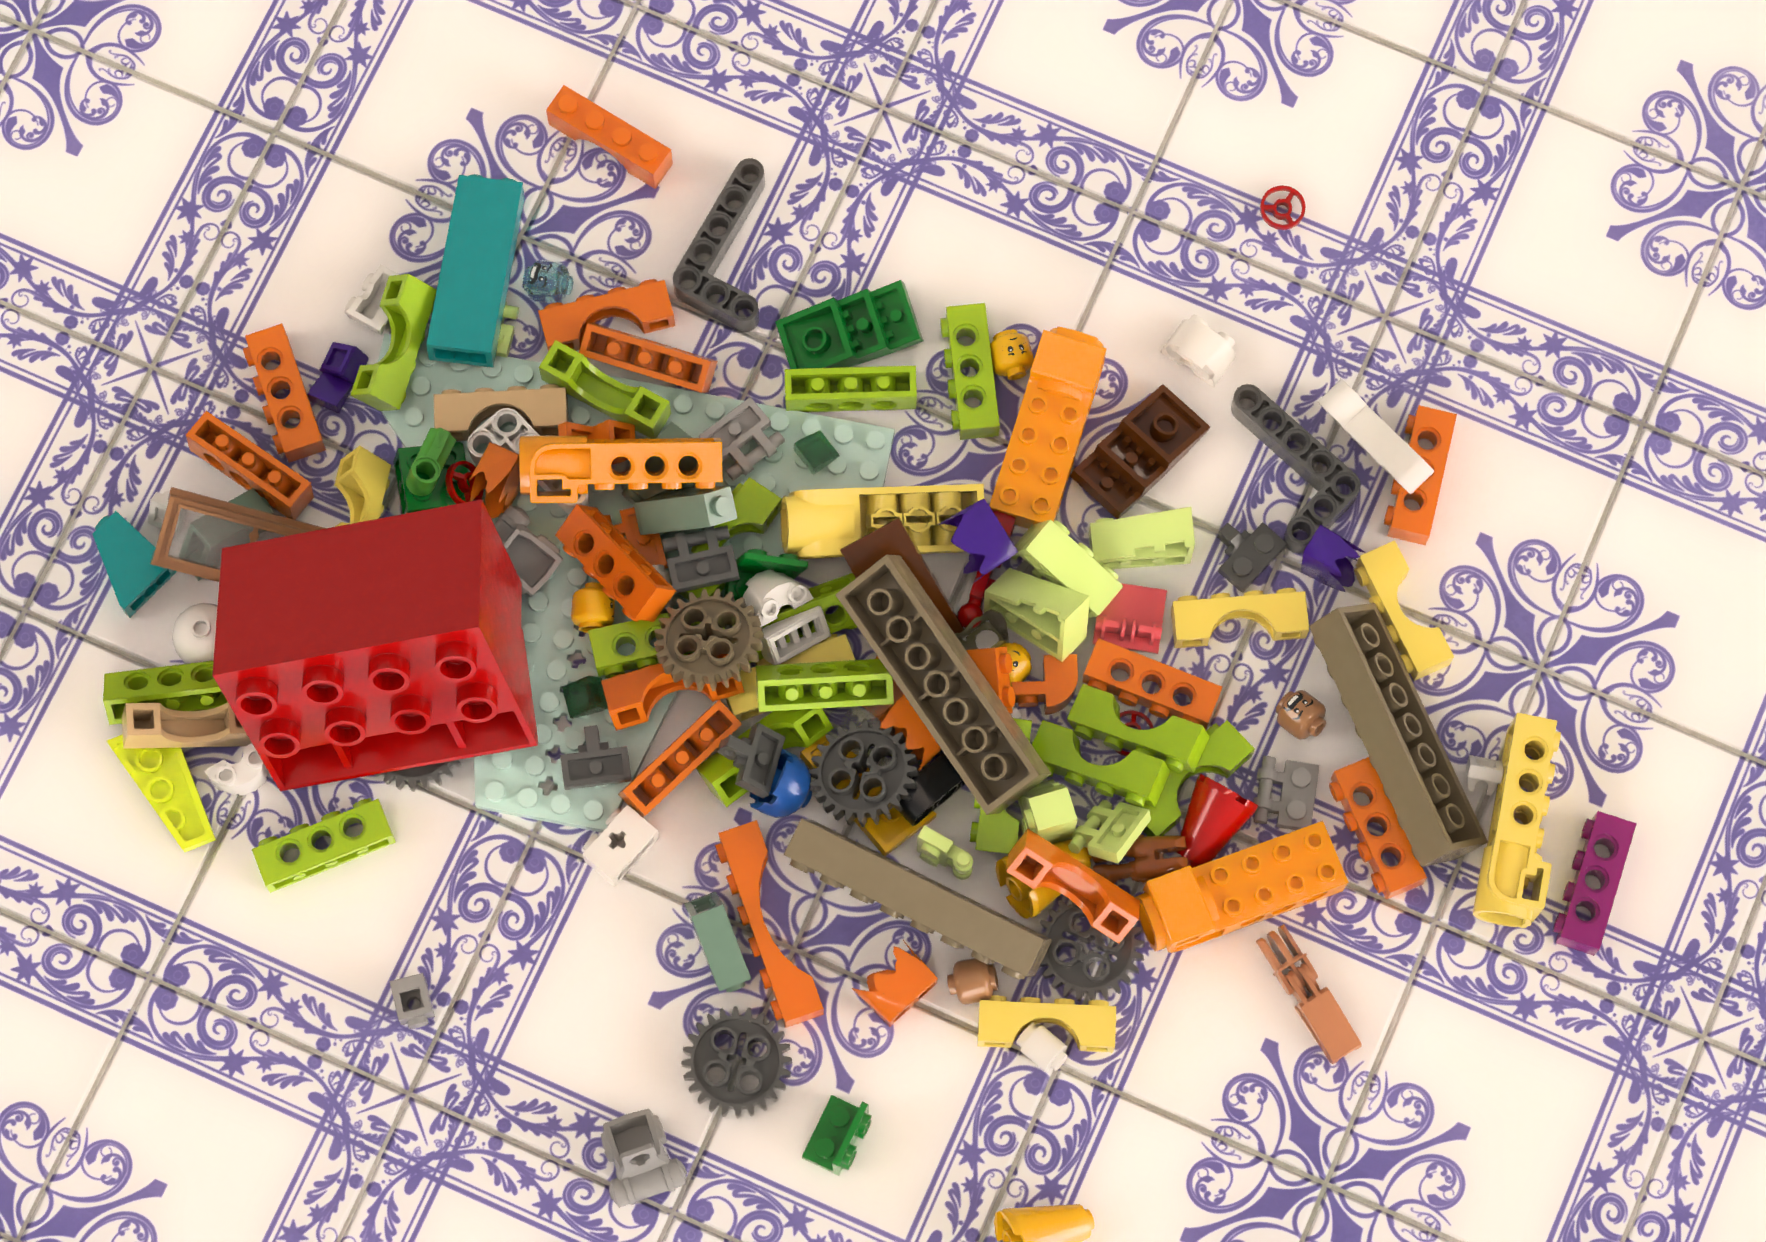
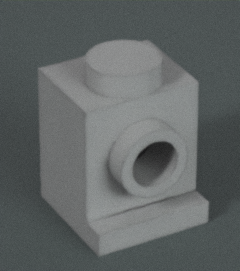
(403, 992)

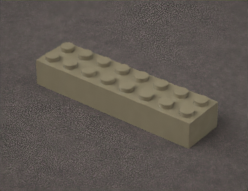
(943, 684)
(1397, 734)
(918, 898)

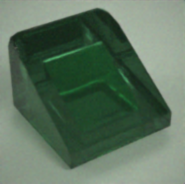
(815, 451)
(585, 697)

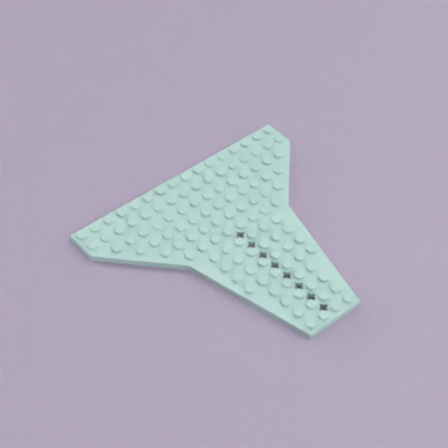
(511, 779)

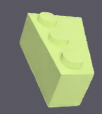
(1144, 539)
(1068, 564)
(1040, 611)
(1048, 812)

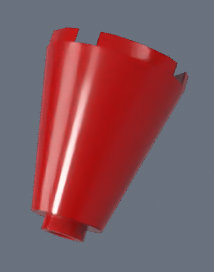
(1212, 820)

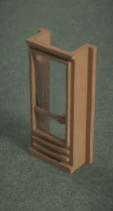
(200, 526)

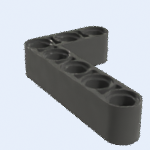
(717, 247)
(1300, 462)

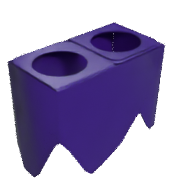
(982, 537)
(1327, 561)

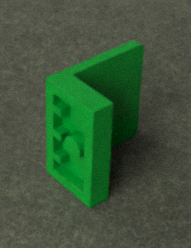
(439, 496)
(758, 561)
(836, 1134)

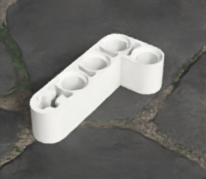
(491, 432)
(1375, 436)

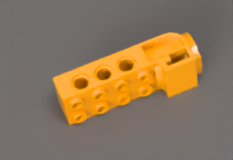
(1049, 426)
(589, 461)
(1240, 889)

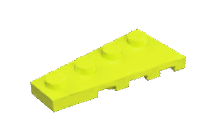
(170, 789)

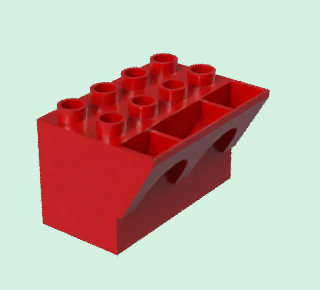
(375, 646)

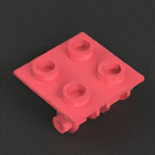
(1133, 619)

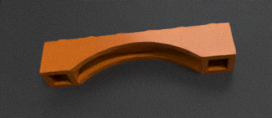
(793, 989)

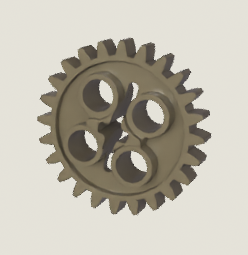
(708, 640)

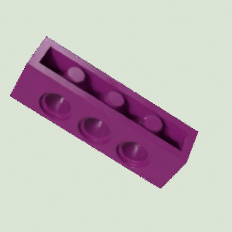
(1617, 837)

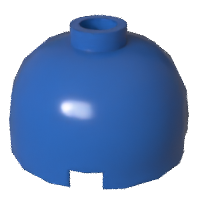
(789, 788)

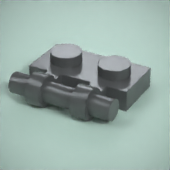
(703, 567)

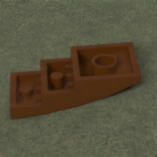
(1140, 451)
(895, 540)

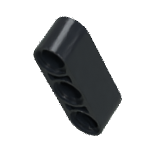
(934, 787)

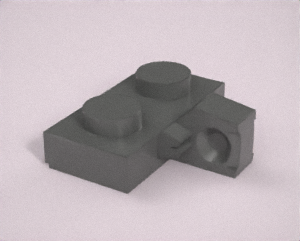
(1248, 553)
(755, 758)
(595, 763)

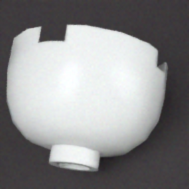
(195, 633)

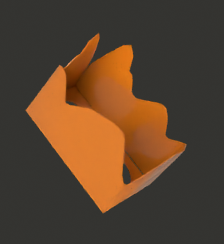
(497, 478)
(917, 736)
(895, 992)

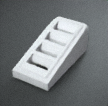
(789, 626)

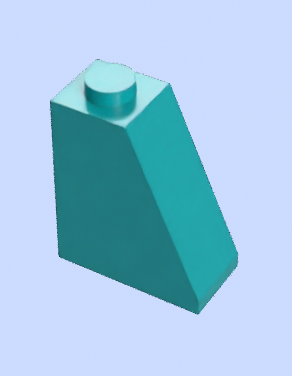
(127, 562)

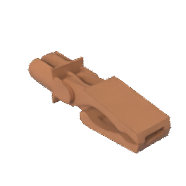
(1318, 1011)

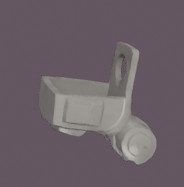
(531, 555)
(640, 1159)

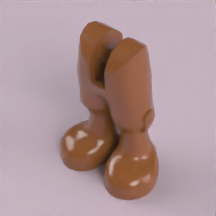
(1148, 859)

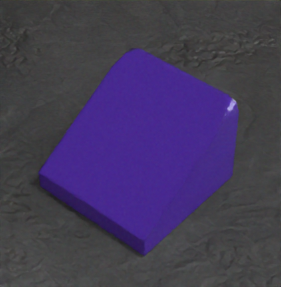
(343, 361)
(330, 392)

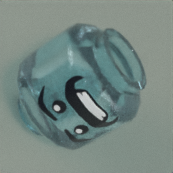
(547, 281)

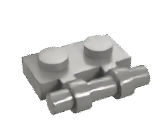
(738, 429)
(1296, 797)

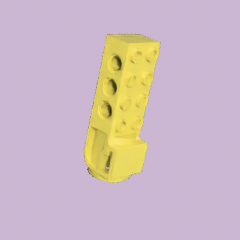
(826, 520)
(1511, 848)

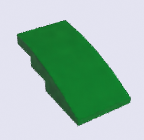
(850, 329)

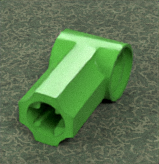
(430, 461)

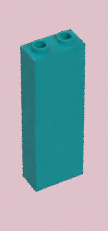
(475, 271)

